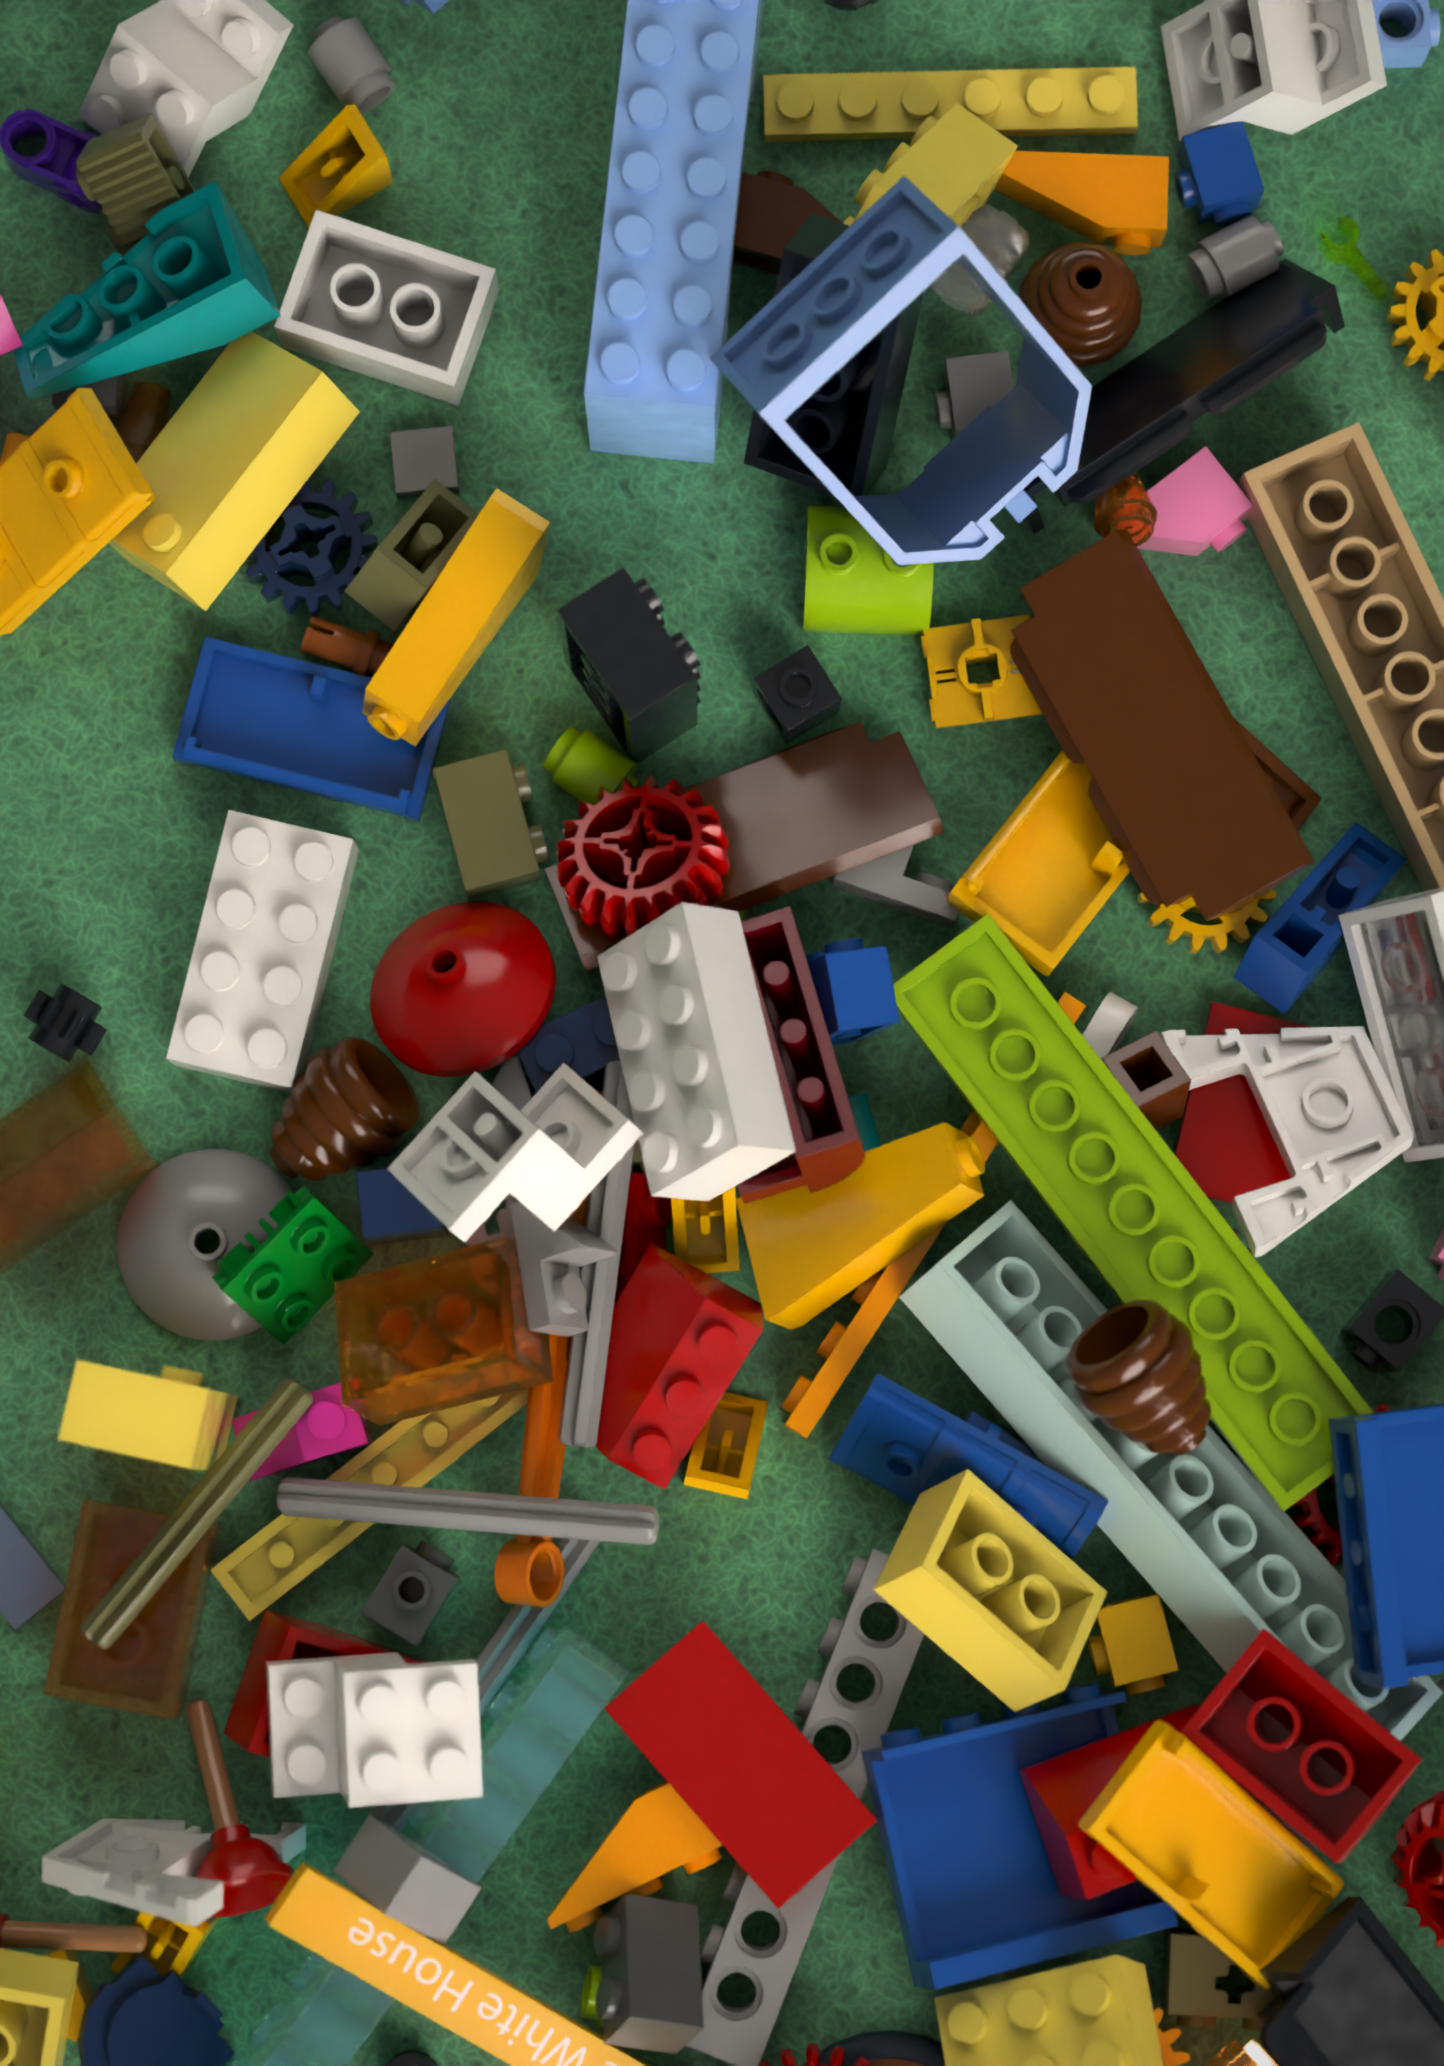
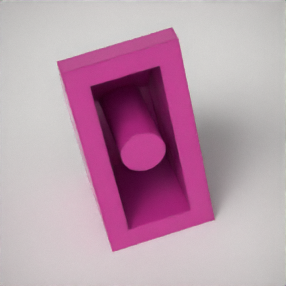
(320, 1433)

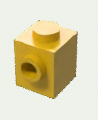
(1133, 1644)

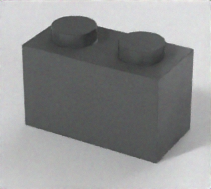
(649, 1974)

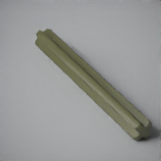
(196, 1513)

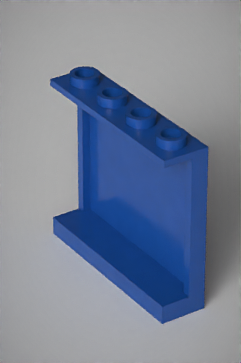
(1392, 1540)
(969, 1852)

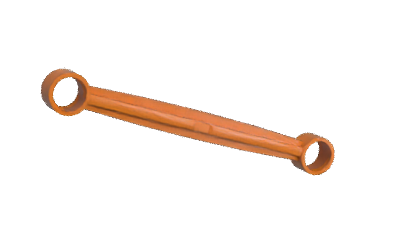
(531, 1566)

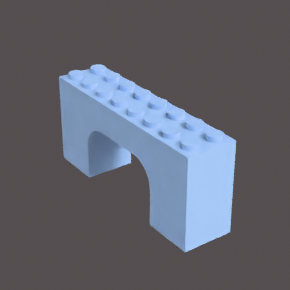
(670, 227)

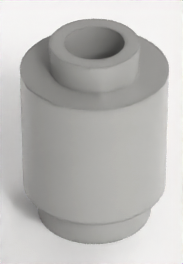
(351, 63)
(1234, 258)

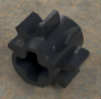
(65, 1022)

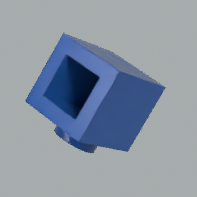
(1218, 175)

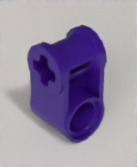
(56, 164)

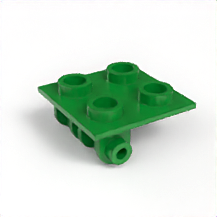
(293, 1267)

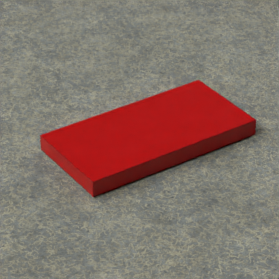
(740, 1764)

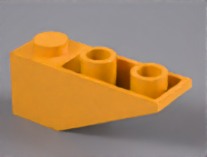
(645, 1842)

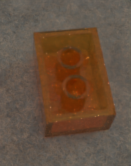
(437, 1334)
(155, 1654)

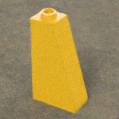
(457, 618)
(829, 1241)

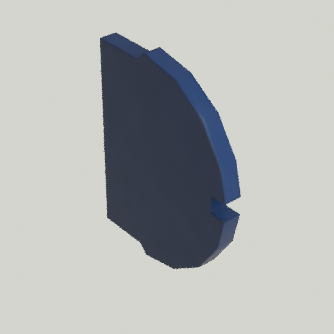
(150, 2022)

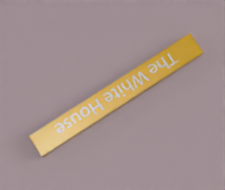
(434, 1977)

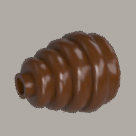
(1082, 321)
(343, 1112)
(1142, 1377)

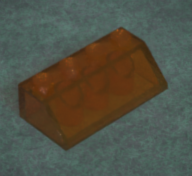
(63, 1160)

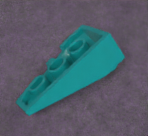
(168, 297)

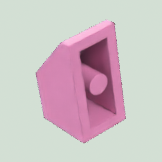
(1197, 508)

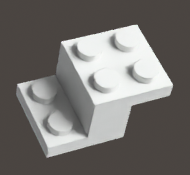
(1270, 62)
(189, 67)
(489, 1148)
(374, 1729)

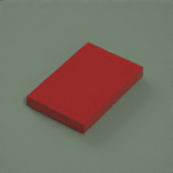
(1222, 1128)

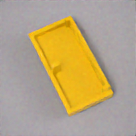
(62, 503)
(1045, 868)
(1210, 1850)

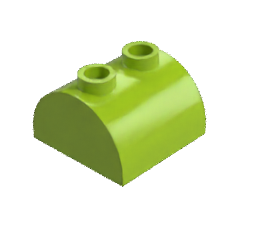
(856, 583)

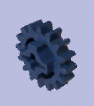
(332, 537)

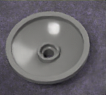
(161, 1232)

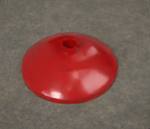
(479, 1007)

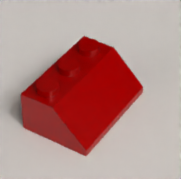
(670, 1361)
(1301, 1746)
(1065, 1789)

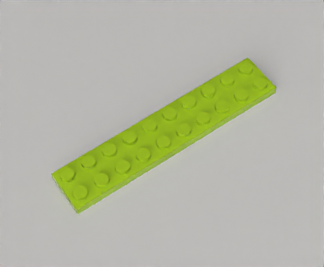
(1129, 1201)

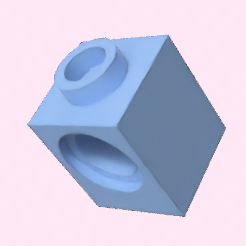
(1422, 29)

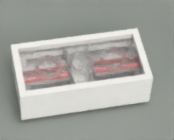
(1400, 981)

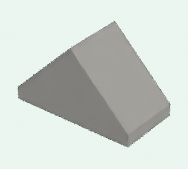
(406, 1880)

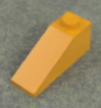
(1095, 195)

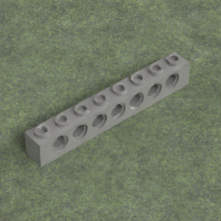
(742, 2032)

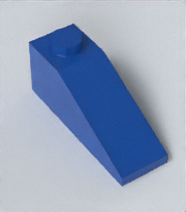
(1307, 928)

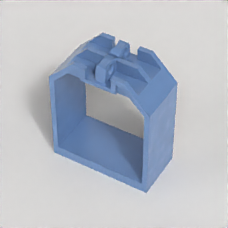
(849, 299)

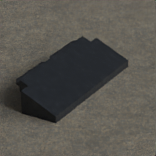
(1194, 372)
(1350, 1998)

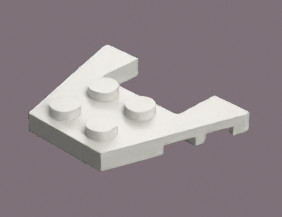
(1323, 1108)
(150, 1865)

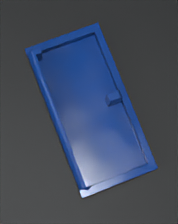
(300, 731)
(916, 1445)

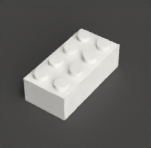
(263, 951)
(695, 1053)

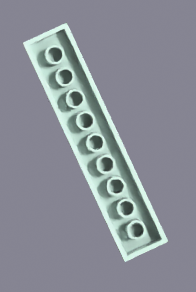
(1184, 1520)

